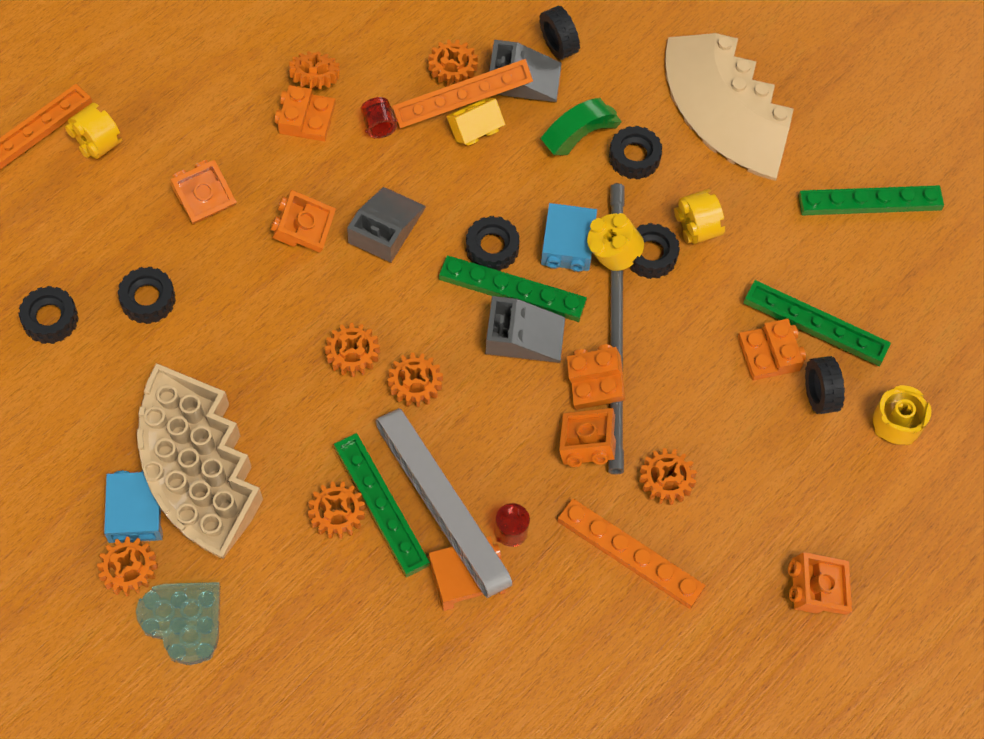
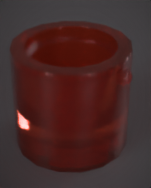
(378, 117)
(512, 524)

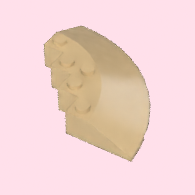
(725, 103)
(192, 460)

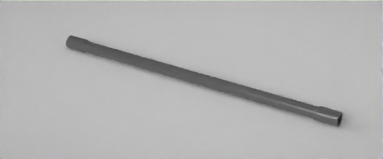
(617, 202)

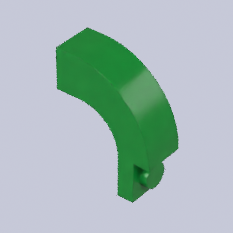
(577, 123)

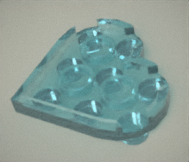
(184, 618)

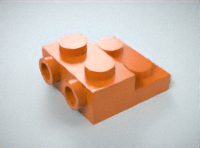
(304, 114)
(202, 191)
(302, 221)
(772, 350)
(596, 377)
(588, 437)
(820, 584)

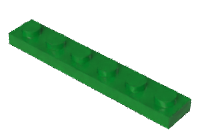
(871, 200)
(510, 286)
(817, 323)
(381, 505)

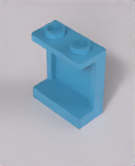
(567, 236)
(131, 508)

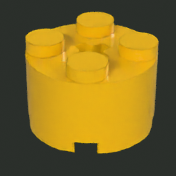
(93, 131)
(700, 217)
(615, 241)
(901, 415)

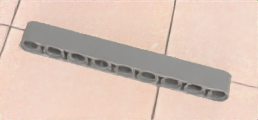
(444, 503)

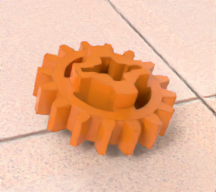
(452, 62)
(314, 70)
(352, 350)
(415, 379)
(661, 467)
(338, 520)
(132, 576)

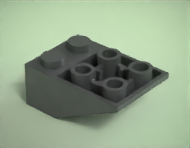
(543, 70)
(384, 223)
(524, 331)

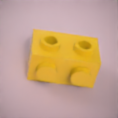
(476, 120)

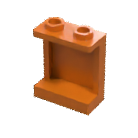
(453, 578)

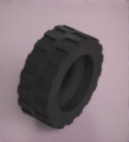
(559, 32)
(638, 136)
(495, 226)
(666, 263)
(140, 278)
(41, 298)
(824, 385)

